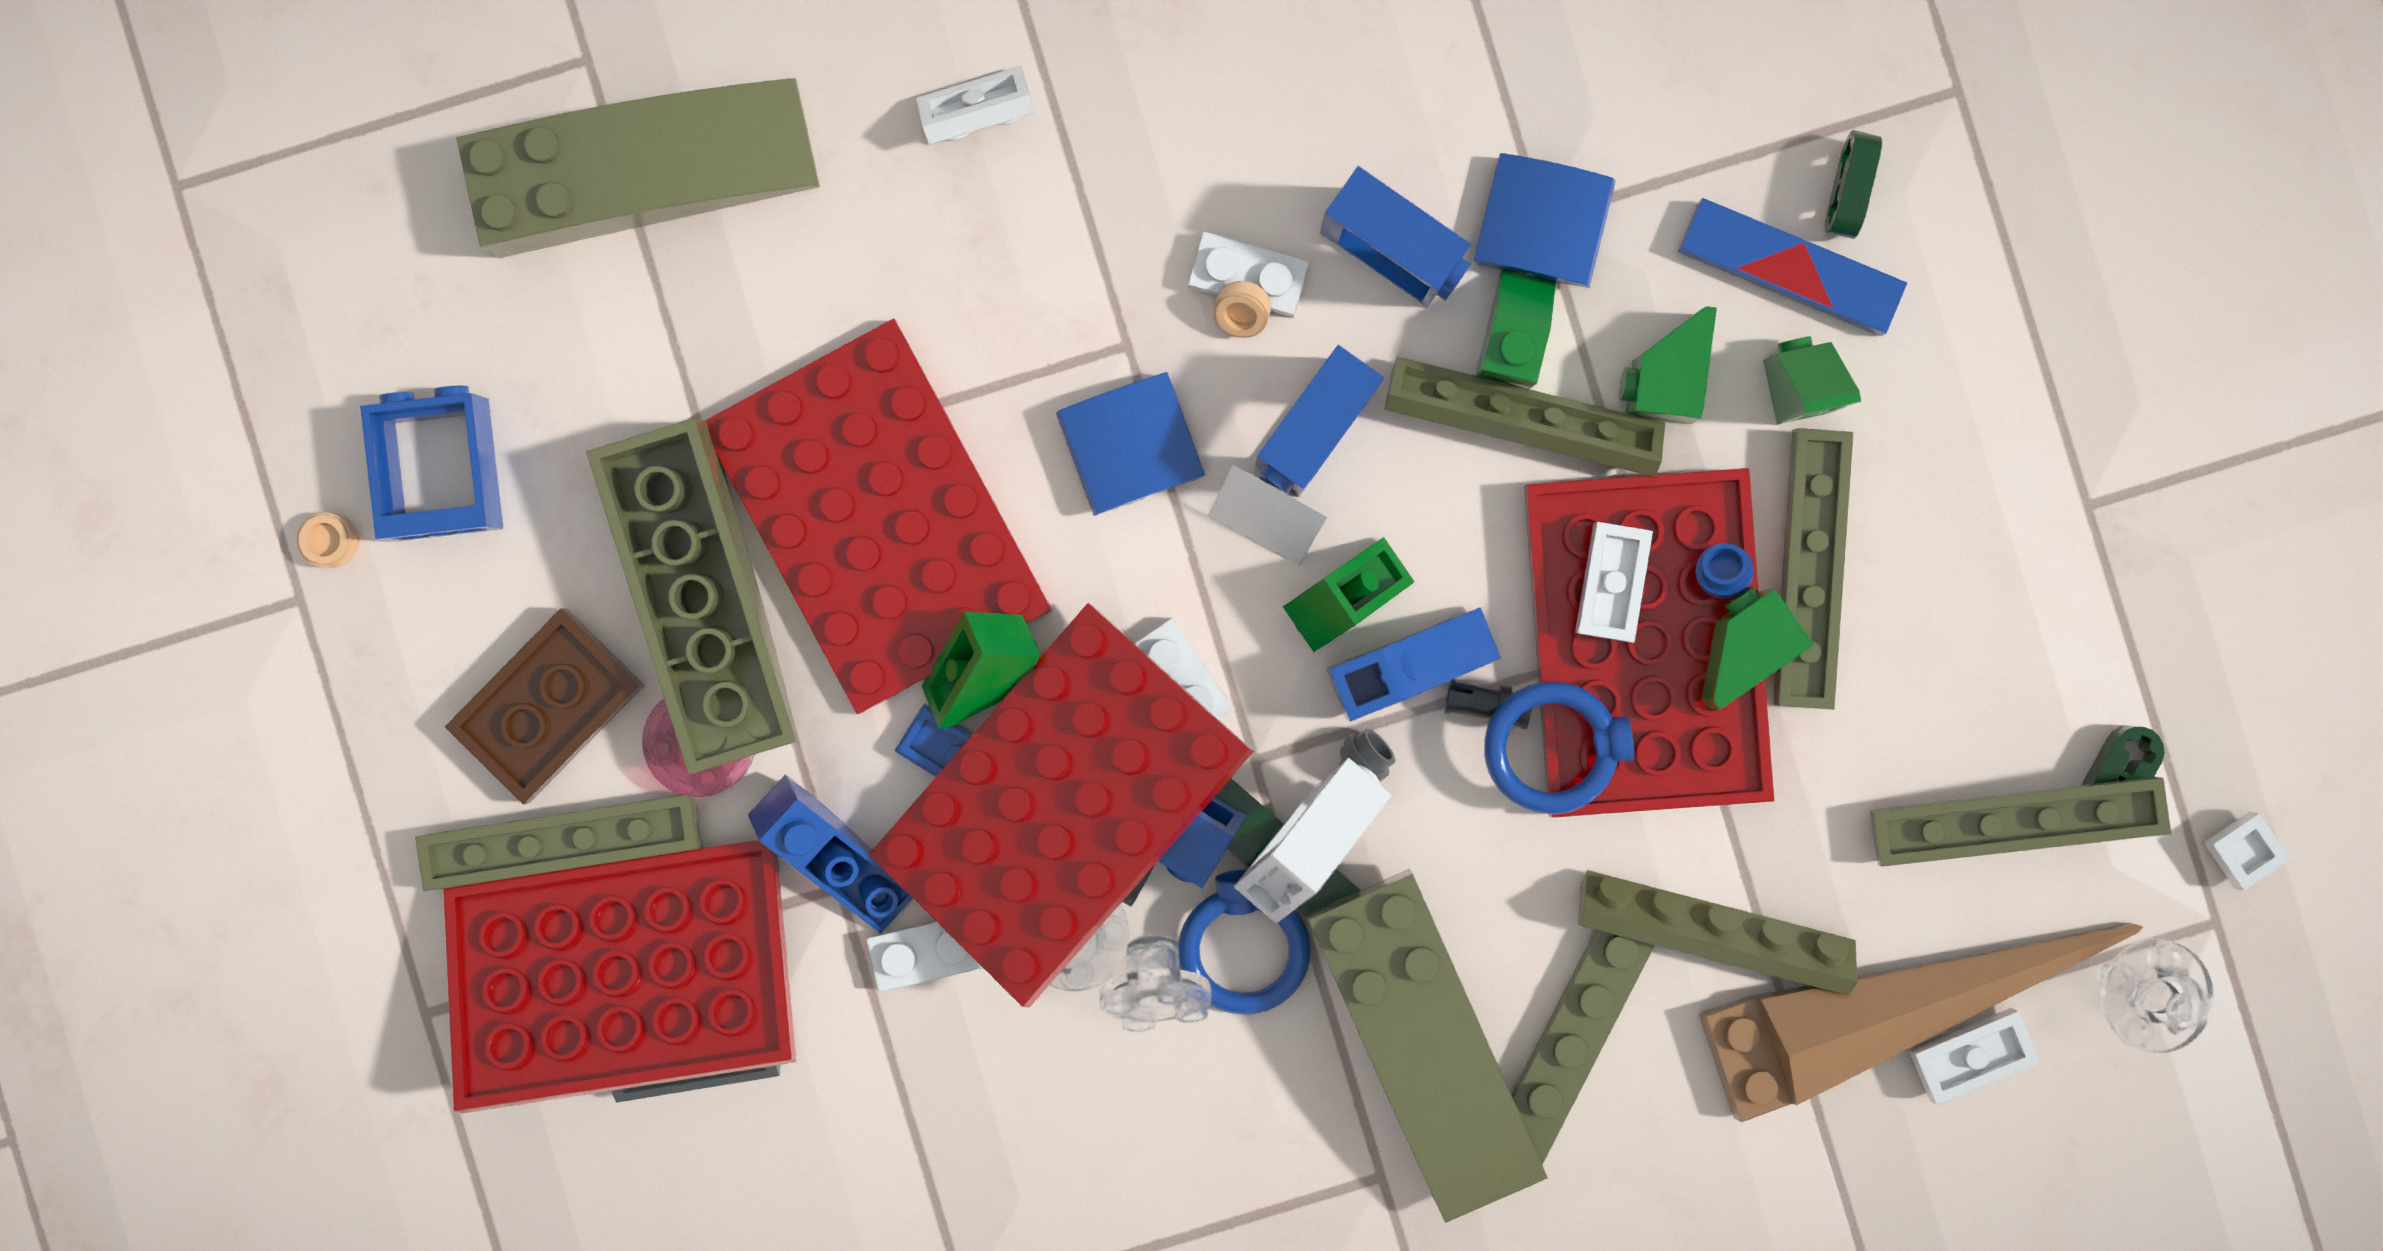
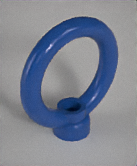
(1610, 736)
(1232, 902)

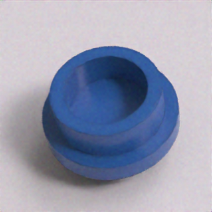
(1724, 570)

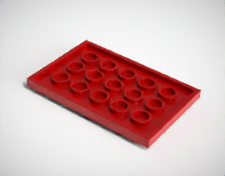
(872, 512)
(1680, 746)
(1059, 804)
(617, 976)

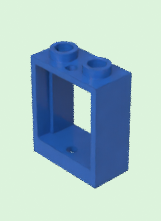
(1395, 238)
(1317, 422)
(384, 469)

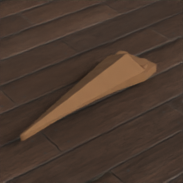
(1809, 1039)

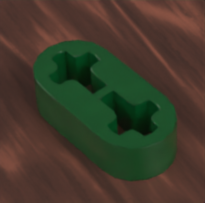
(1853, 184)
(2113, 758)

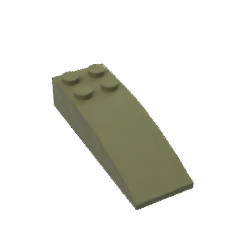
(635, 164)
(694, 593)
(1427, 1045)

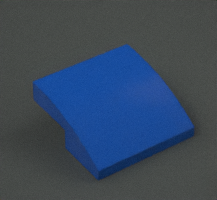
(1544, 220)
(1130, 443)

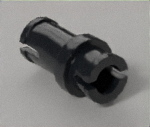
(1479, 701)

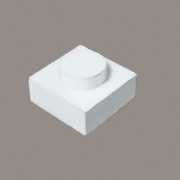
(2247, 851)

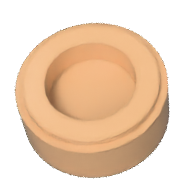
(1242, 309)
(327, 540)

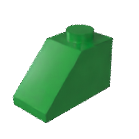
(1517, 330)
(1672, 375)
(1808, 380)
(1348, 595)
(1751, 645)
(979, 665)

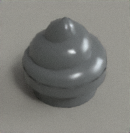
(1369, 751)

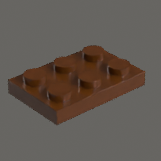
(544, 706)

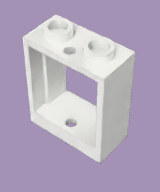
(1313, 840)

